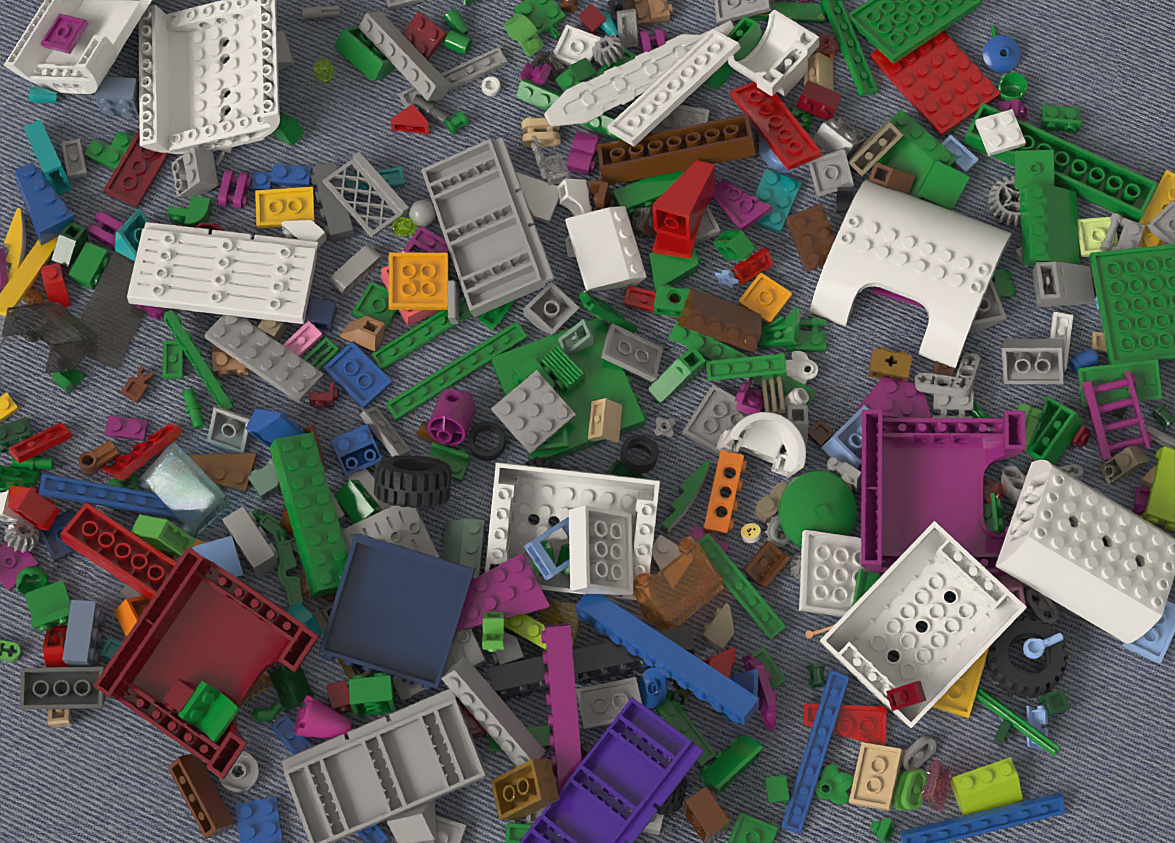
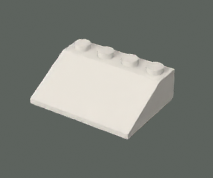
(606, 249)
(600, 551)

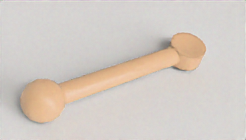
(809, 634)

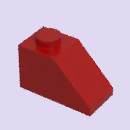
(55, 284)
(54, 647)

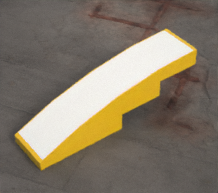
(16, 242)

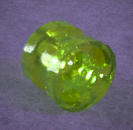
(324, 65)
(399, 225)

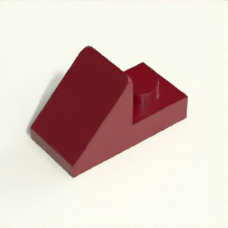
(906, 695)

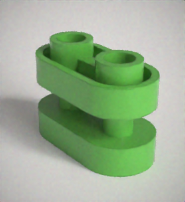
(909, 790)

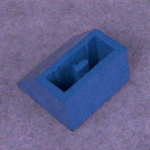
(270, 425)
(356, 450)

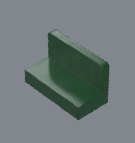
(290, 686)

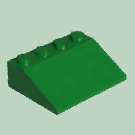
(915, 151)
(1048, 224)

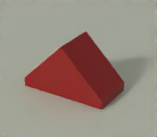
(410, 121)

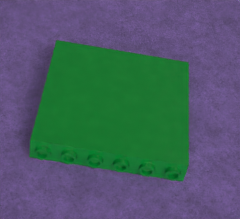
(600, 382)

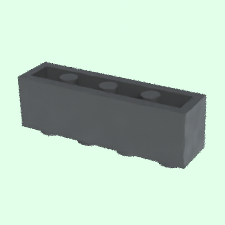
(336, 215)

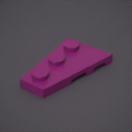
(739, 206)

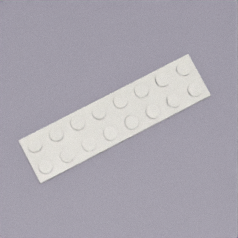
(673, 87)

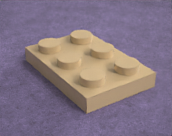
(876, 776)

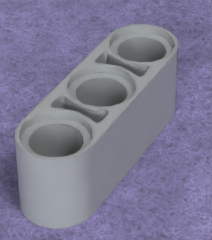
(356, 269)

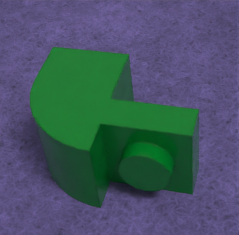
(197, 212)

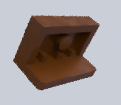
(766, 564)

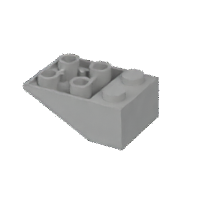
(1062, 284)

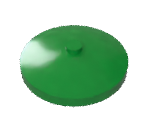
(816, 503)

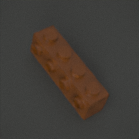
(200, 795)

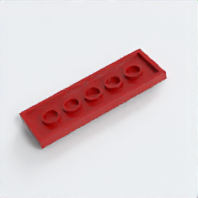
(776, 125)

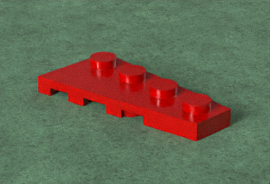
(142, 453)
(855, 722)

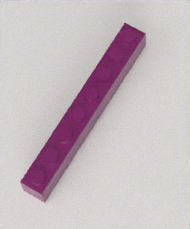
(562, 701)

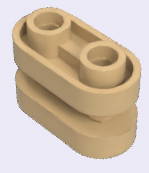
(546, 135)

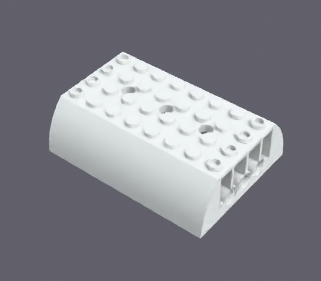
(1075, 565)
(914, 593)

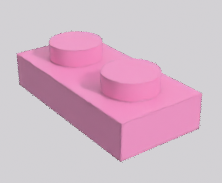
(303, 339)

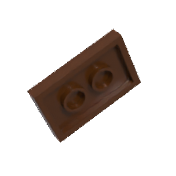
(811, 235)

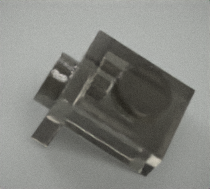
(551, 59)

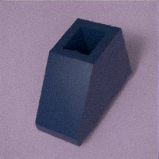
(321, 313)

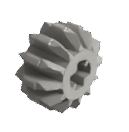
(608, 50)
(21, 535)

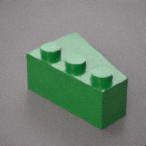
(1054, 431)

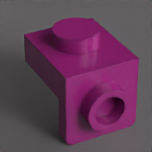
(1016, 105)

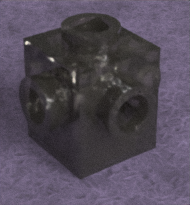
(642, 222)

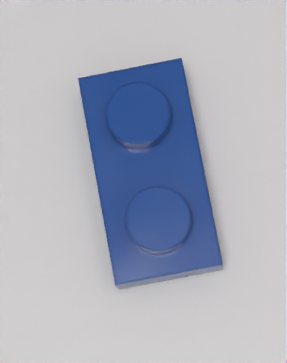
(291, 175)

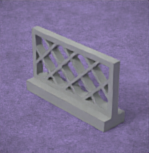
(380, 187)

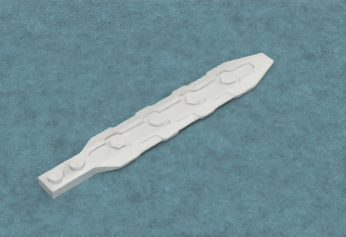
(622, 83)

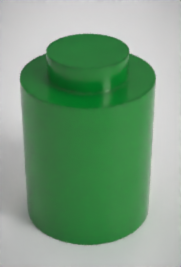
(457, 42)

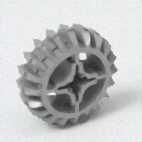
(1004, 212)

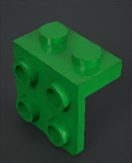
(49, 606)

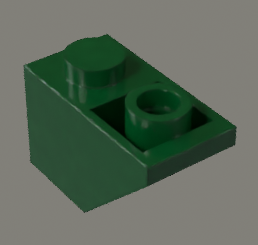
(69, 244)

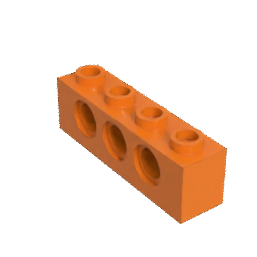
(726, 461)

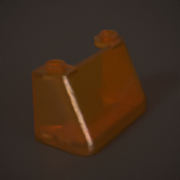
(679, 587)

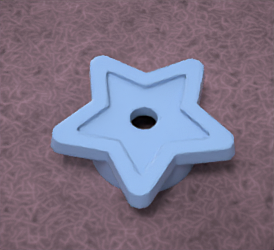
(727, 278)

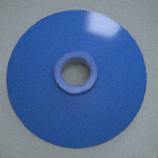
(992, 56)
(652, 688)

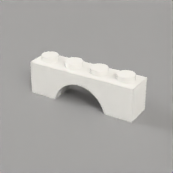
(574, 196)

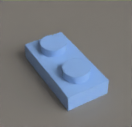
(966, 159)

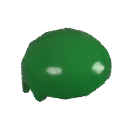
(1012, 86)
(31, 579)

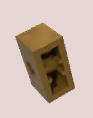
(880, 367)

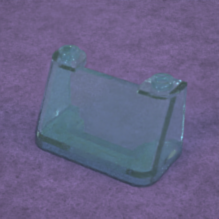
(185, 489)

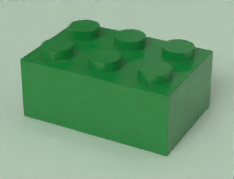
(372, 695)

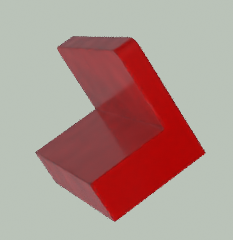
(753, 266)

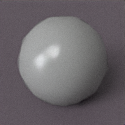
(422, 213)

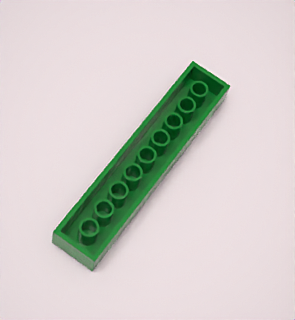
(1078, 170)

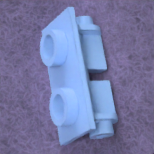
(1037, 717)

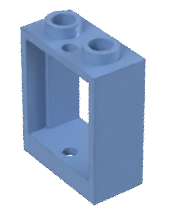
(541, 557)

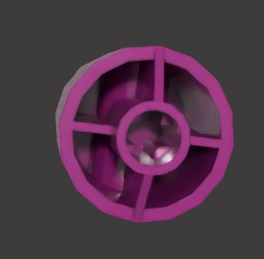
(452, 417)

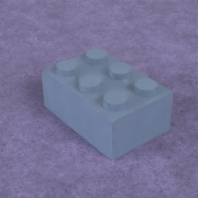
(83, 634)

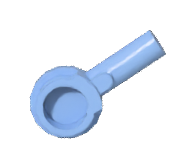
(1035, 647)

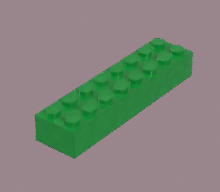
(310, 511)

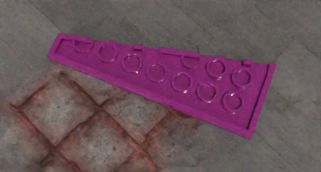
(504, 589)

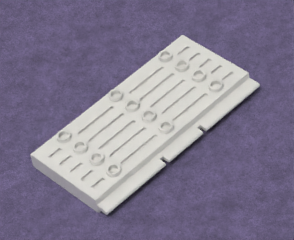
(223, 273)

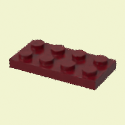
(135, 173)

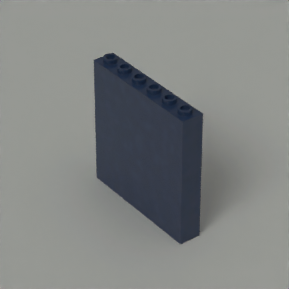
(396, 611)

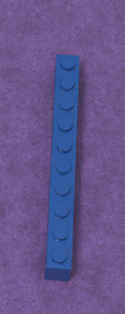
(667, 657)

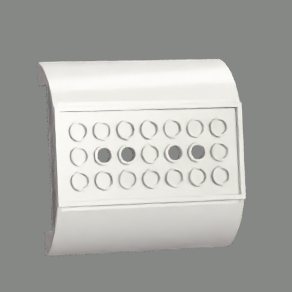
(186, 77)

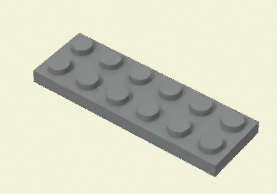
(264, 356)

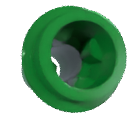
(455, 21)

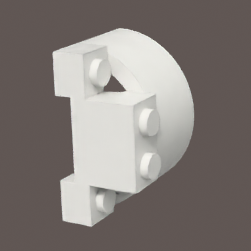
(779, 57)
(763, 438)

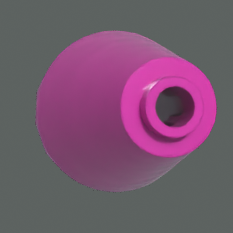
(320, 721)

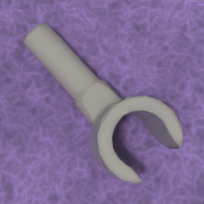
(222, 154)

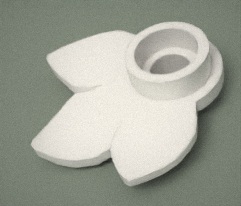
(797, 366)

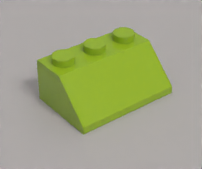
(987, 787)

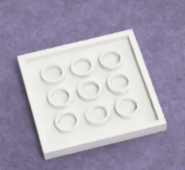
(829, 572)

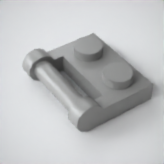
(1129, 236)

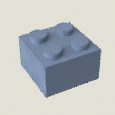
(118, 96)

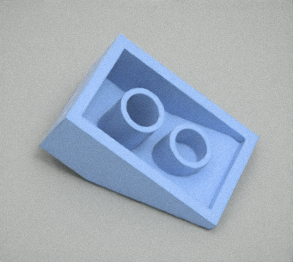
(847, 441)

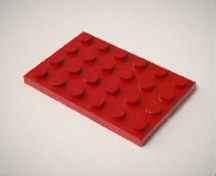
(939, 82)

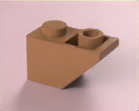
(365, 332)

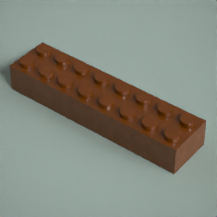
(676, 149)

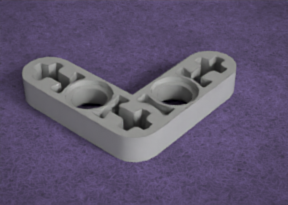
(925, 381)

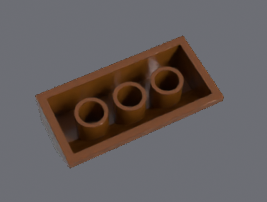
(721, 320)

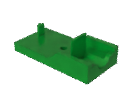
(1146, 376)

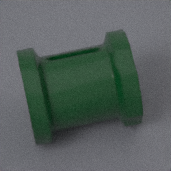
(1164, 416)
(816, 675)

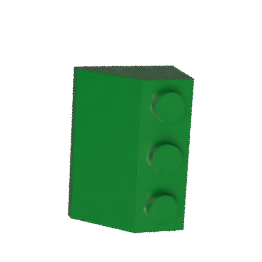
(363, 53)
(730, 764)

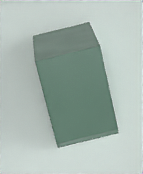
(577, 338)

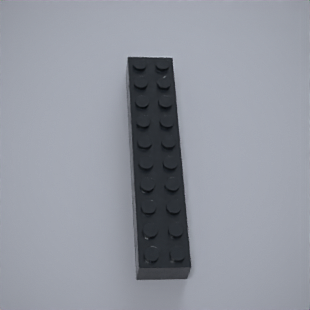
(589, 663)

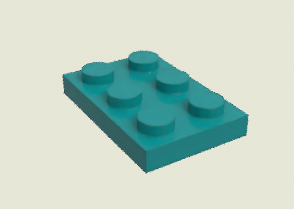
(779, 193)

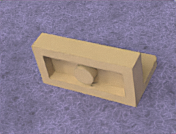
(820, 70)
(605, 420)

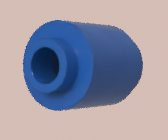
(1084, 359)

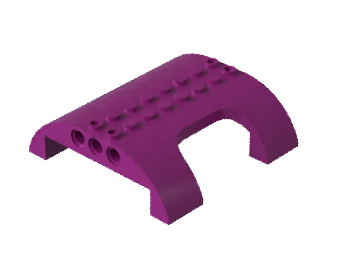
(927, 474)

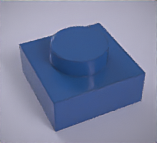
(261, 181)

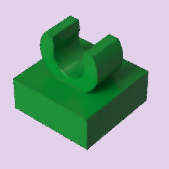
(884, 830)

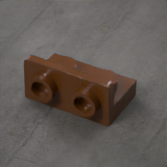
(600, 193)

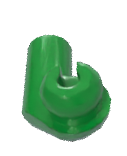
(267, 715)

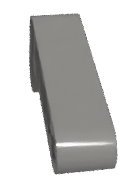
(1013, 479)

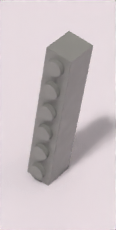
(404, 56)
(492, 713)

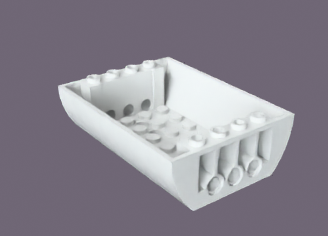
(553, 492)

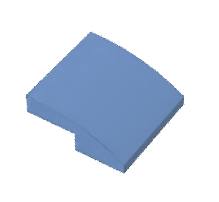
(222, 553)

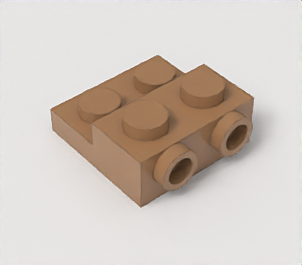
(653, 12)
(225, 365)

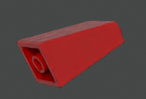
(685, 201)

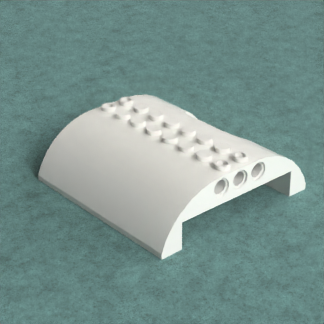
(92, 56)
(916, 253)

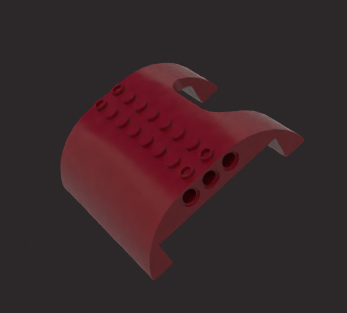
(205, 630)

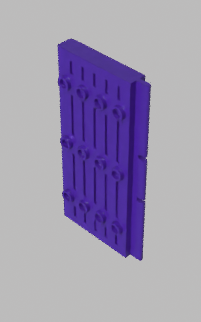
(618, 782)

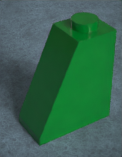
(672, 269)

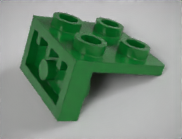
(993, 515)
(209, 710)

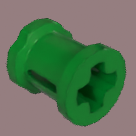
(456, 122)

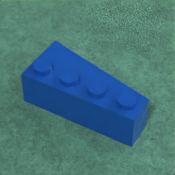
(42, 203)

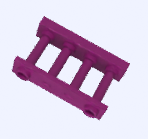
(1101, 429)

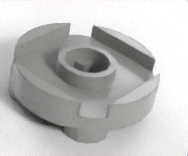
(247, 780)

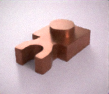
(137, 387)

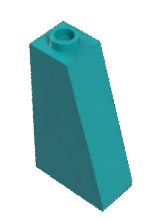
(47, 157)

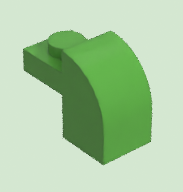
(524, 32)
(493, 631)

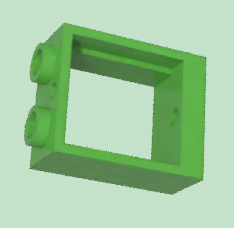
(161, 535)

